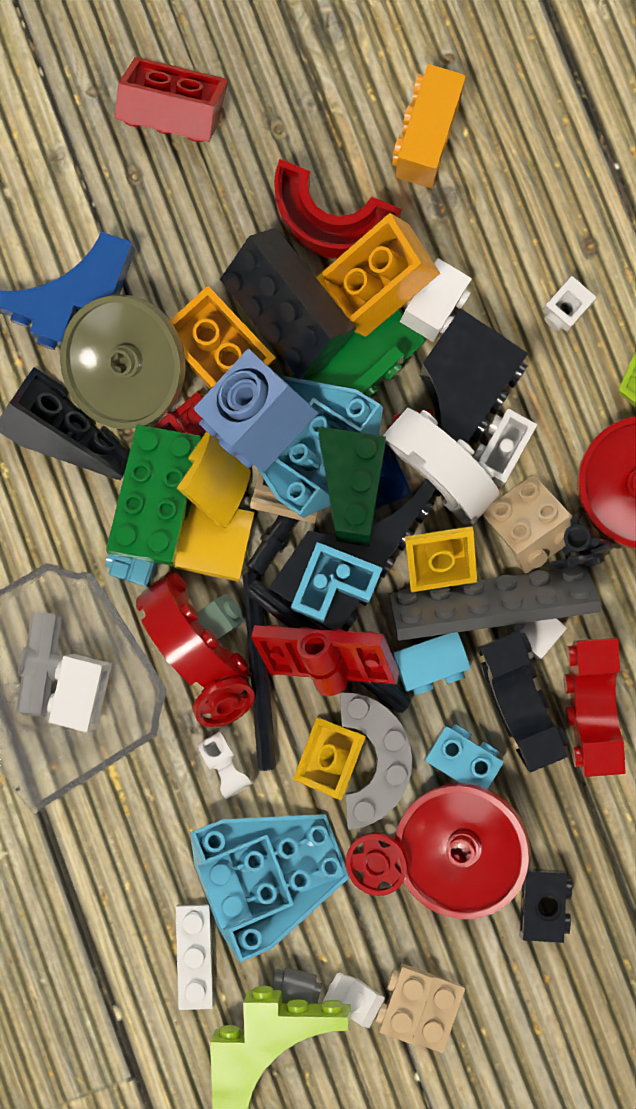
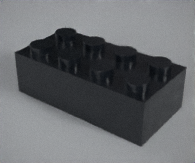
(287, 303)

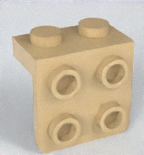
(530, 523)

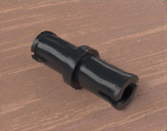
(271, 544)

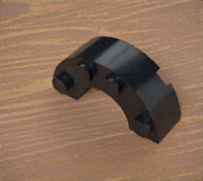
(518, 702)

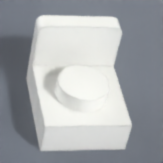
(363, 999)

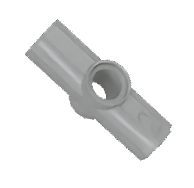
(38, 664)

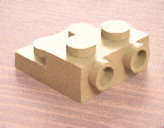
(419, 1008)

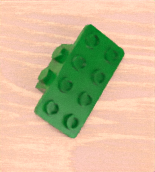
(371, 359)

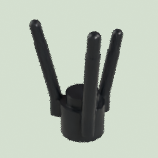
(580, 537)

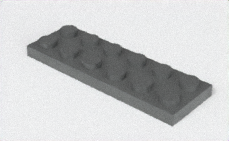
(494, 602)

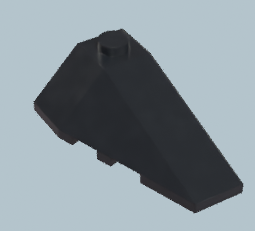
(50, 424)

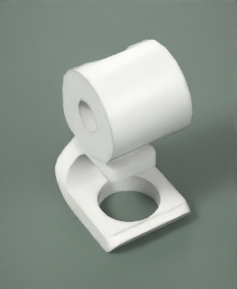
(219, 756)

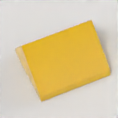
(329, 758)

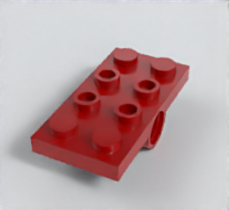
(326, 656)

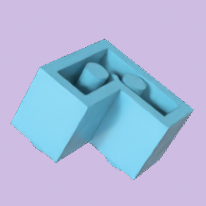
(332, 572)

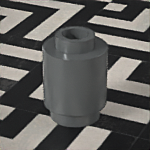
(297, 985)

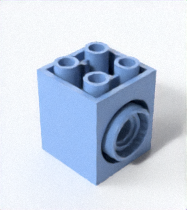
(254, 412)

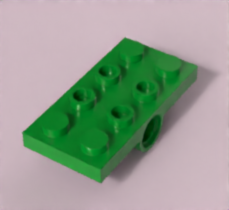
(149, 504)

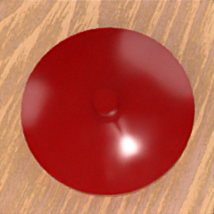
(609, 483)
(464, 850)

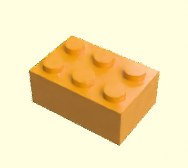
(428, 125)
(379, 274)
(215, 337)

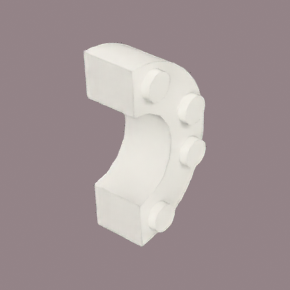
(444, 463)

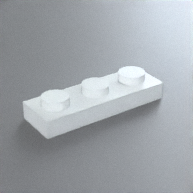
(194, 957)

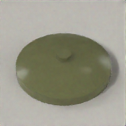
(122, 361)

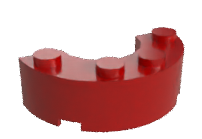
(312, 227)
(182, 639)
(593, 706)

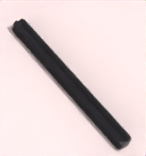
(282, 611)
(259, 682)

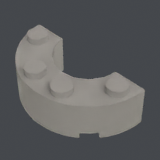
(392, 763)

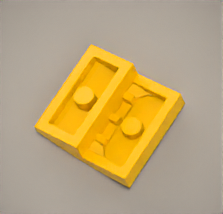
(215, 480)
(212, 548)

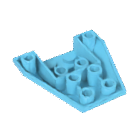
(298, 473)
(266, 876)

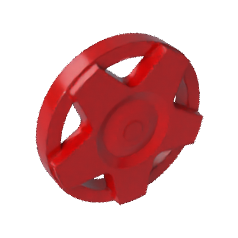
(221, 700)
(377, 863)

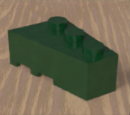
(353, 481)

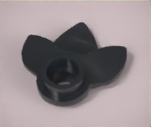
(592, 556)

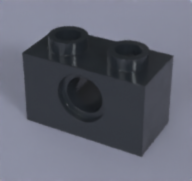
(549, 926)

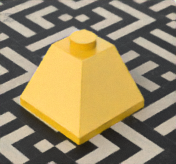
(441, 559)

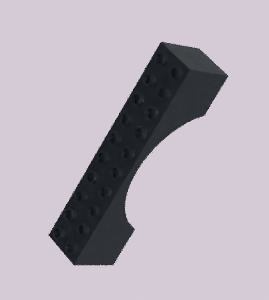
(465, 382)

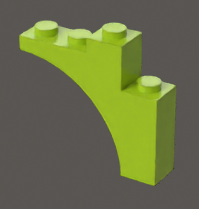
(269, 1030)

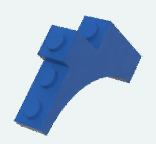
(55, 303)

